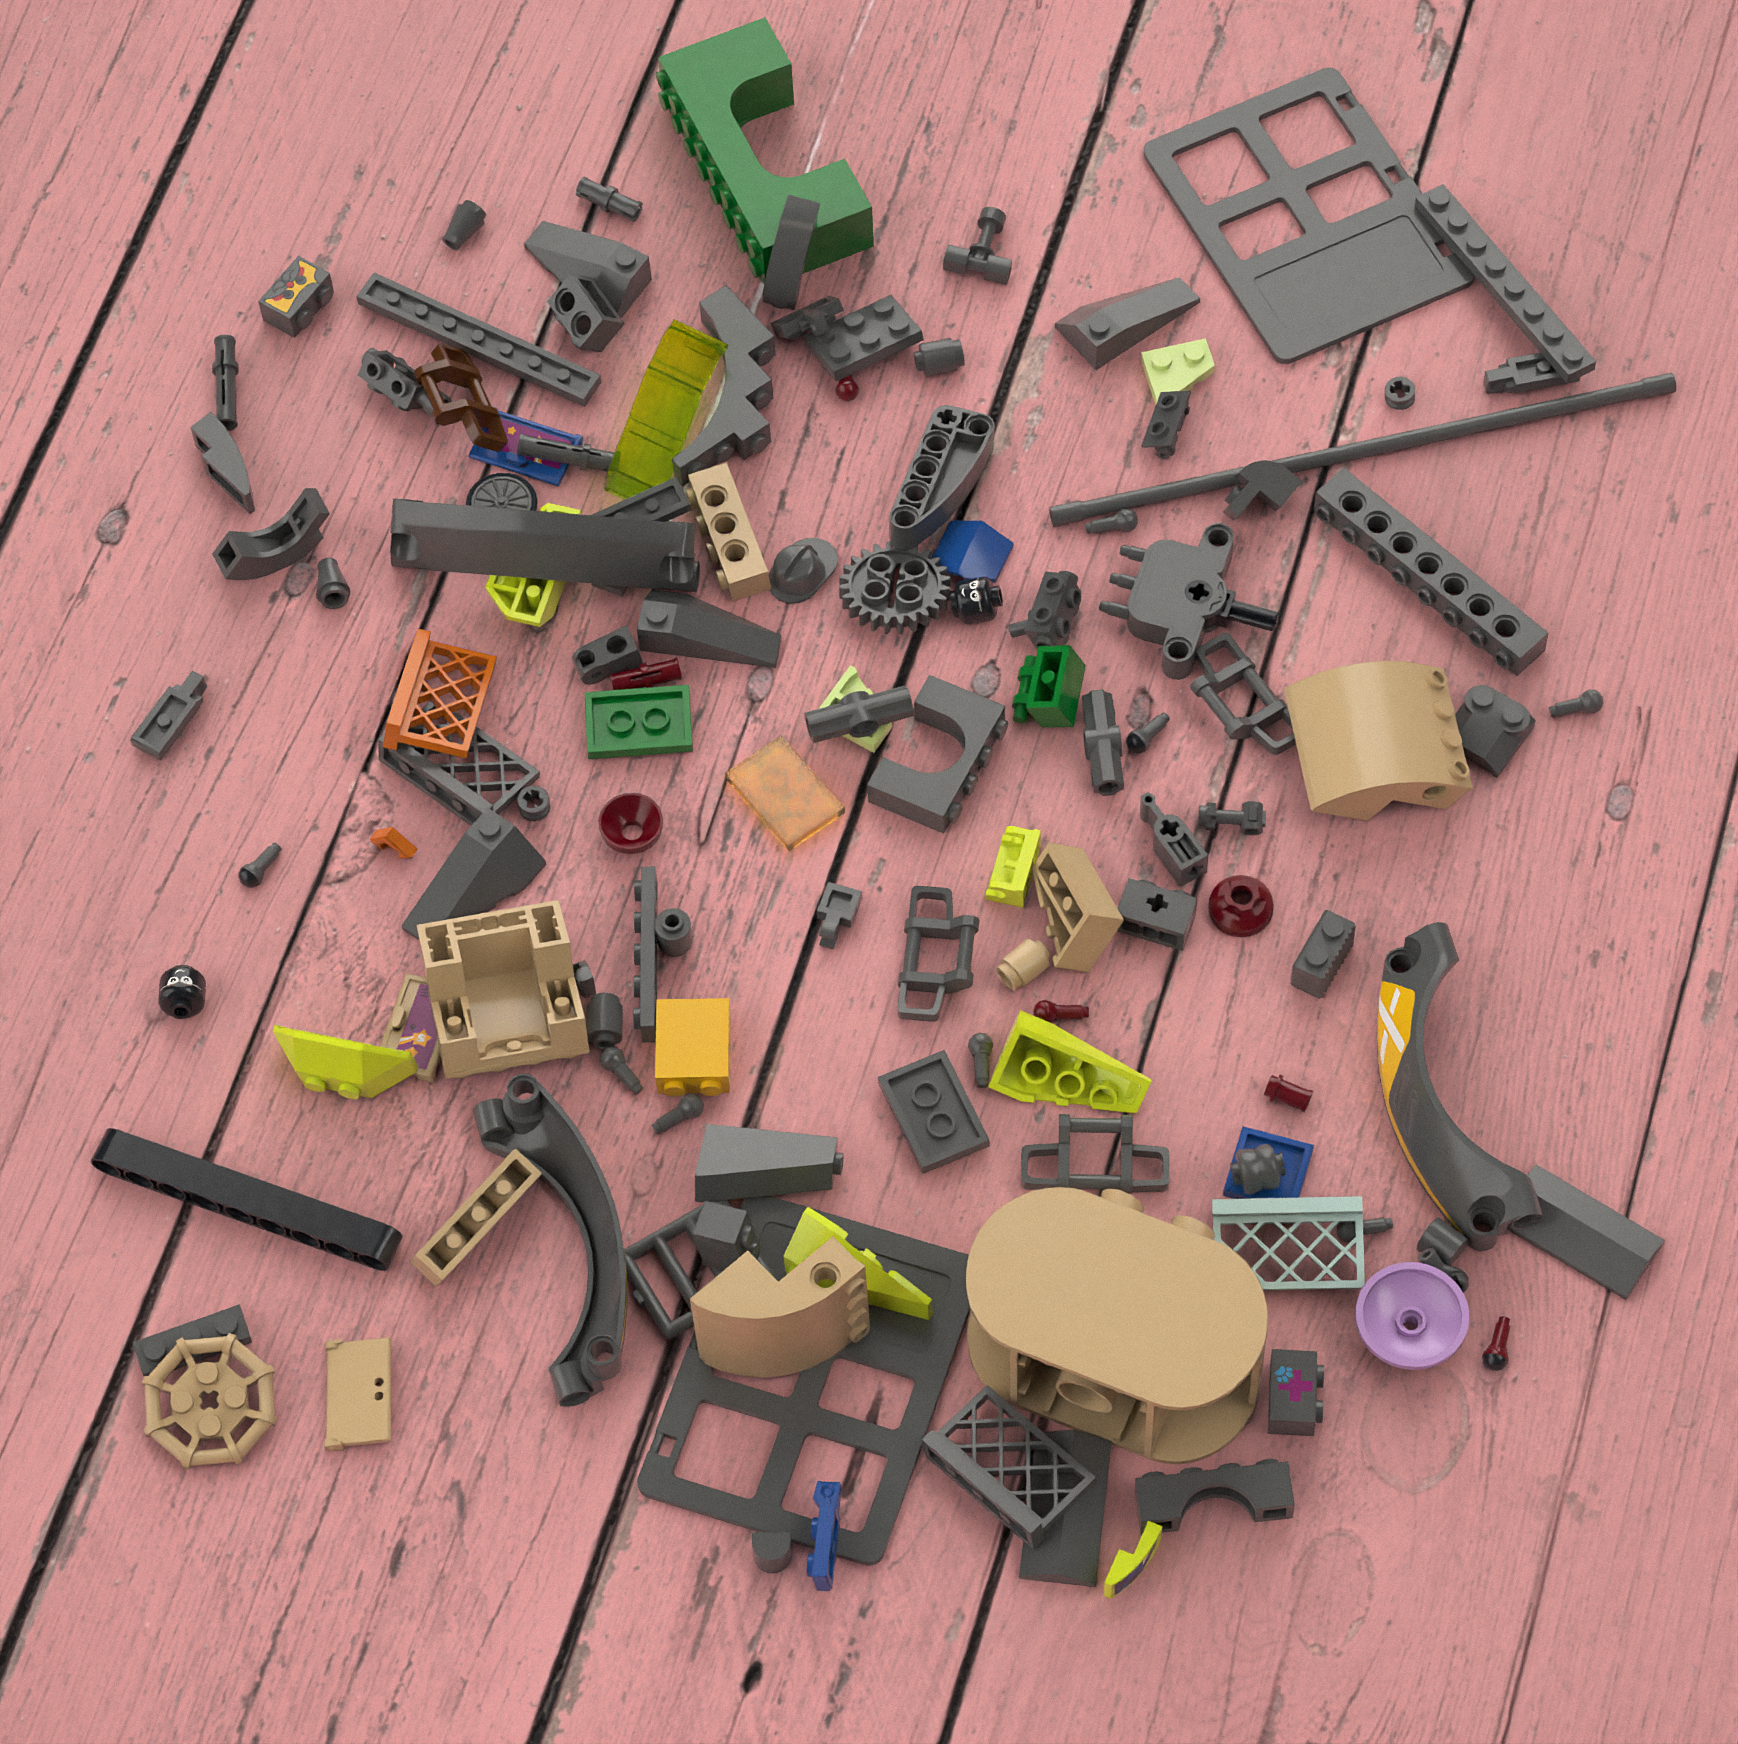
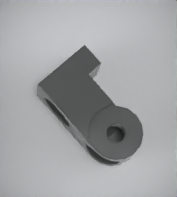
(606, 656)

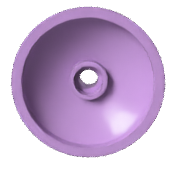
(1418, 1296)

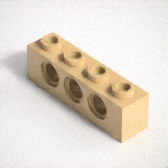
(715, 487)
(475, 1217)

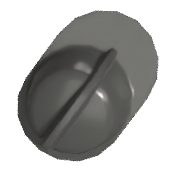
(802, 569)

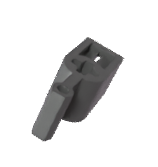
(1174, 842)

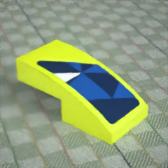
(1129, 1566)

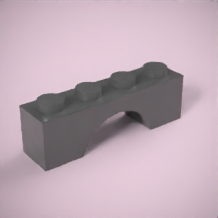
(1259, 1488)

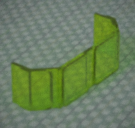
(663, 409)

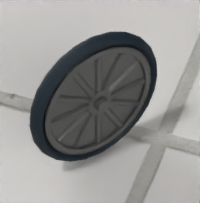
(503, 491)

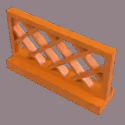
(414, 681)

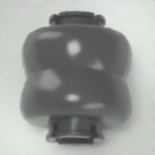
(1258, 1169)

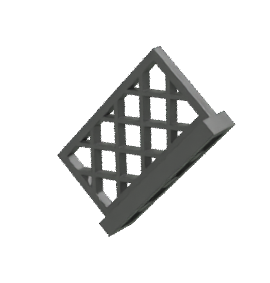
(448, 791)
(992, 1493)

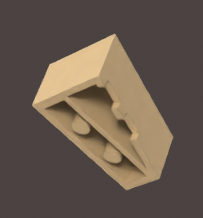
(1077, 906)

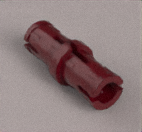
(669, 671)

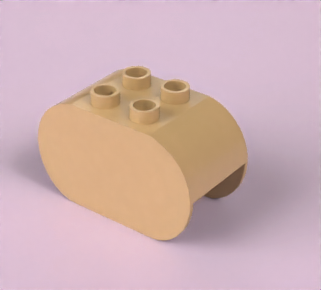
(1117, 1322)

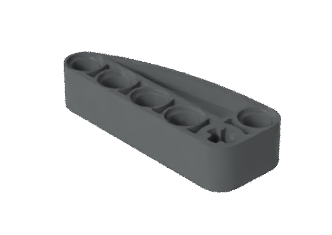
(941, 473)

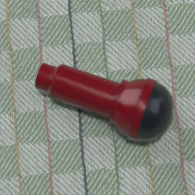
(1496, 1354)

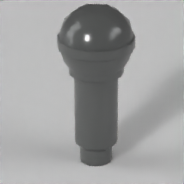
(1124, 520)
(1590, 702)
(980, 1047)
(614, 1061)
(688, 1108)
(1347, 1233)

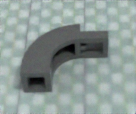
(790, 252)
(277, 546)

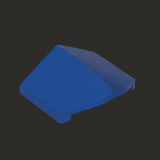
(973, 550)

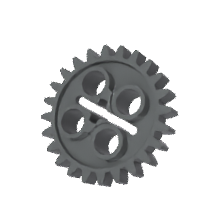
(869, 582)

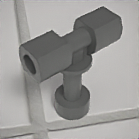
(980, 255)

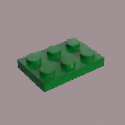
(638, 722)

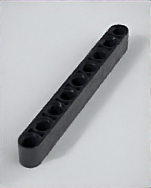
(247, 1199)

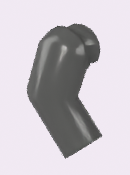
(1431, 1258)

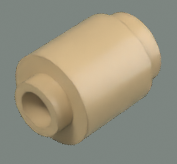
(1023, 964)

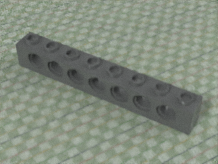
(1448, 574)

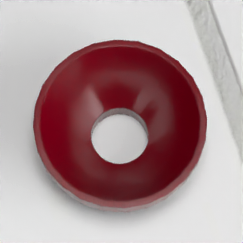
(626, 811)
(1240, 919)

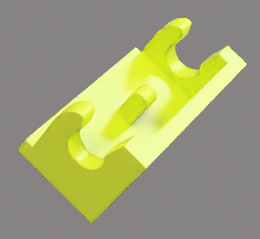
(1014, 866)

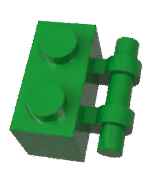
(1049, 687)

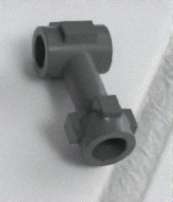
(1251, 818)

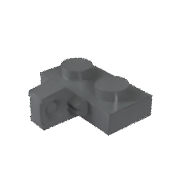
(811, 317)

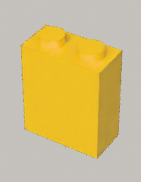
(693, 1046)

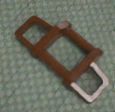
(457, 368)

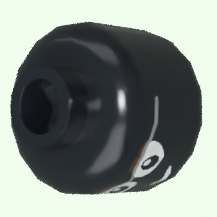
(976, 600)
(182, 990)

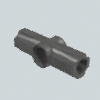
(859, 714)
(1102, 742)

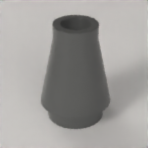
(464, 223)
(331, 585)

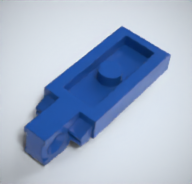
(826, 1533)

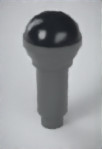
(1139, 740)
(252, 874)

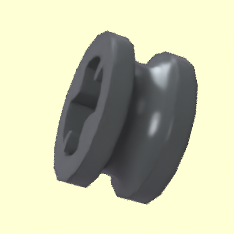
(1407, 388)
(530, 793)

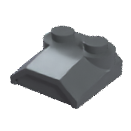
(1492, 727)

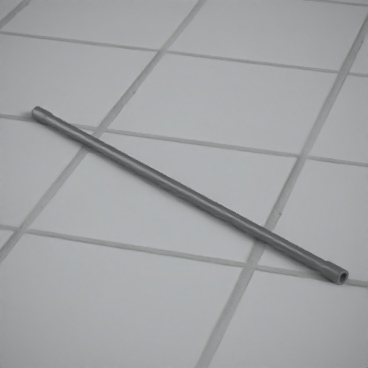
(1645, 388)

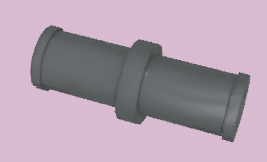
(609, 199)

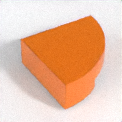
(393, 839)

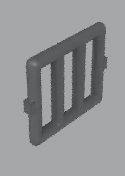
(658, 1241)

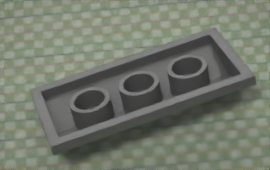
(1589, 1235)
(1074, 1540)

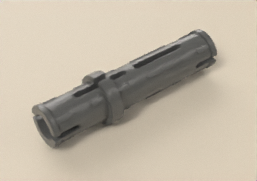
(225, 370)
(566, 453)

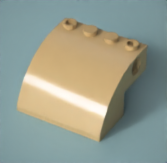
(1377, 738)
(502, 989)
(776, 1328)

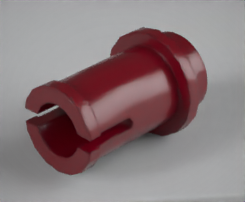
(1288, 1093)

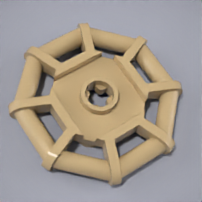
(202, 1380)

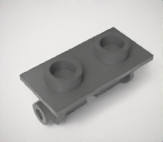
(1166, 421)

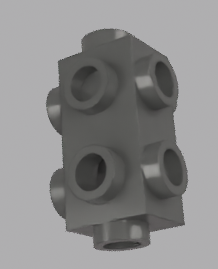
(1052, 610)

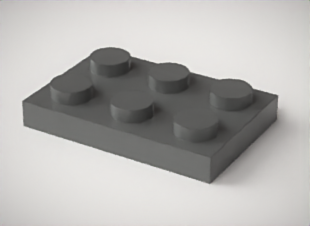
(864, 338)
(933, 1111)

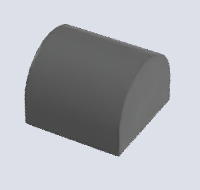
(1444, 1240)
(772, 1550)

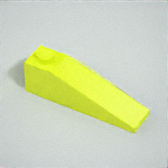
(1060, 1068)
(883, 1289)

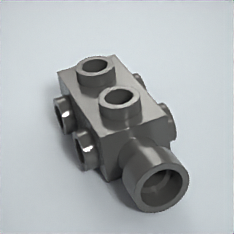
(395, 382)

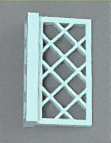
(1296, 1211)

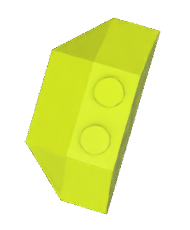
(528, 599)
(344, 1064)

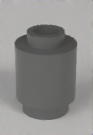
(939, 356)
(673, 932)
(604, 1020)

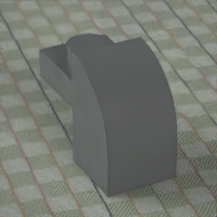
(1262, 479)

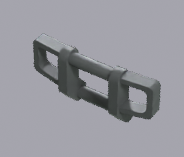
(1211, 684)
(955, 928)
(1088, 1181)

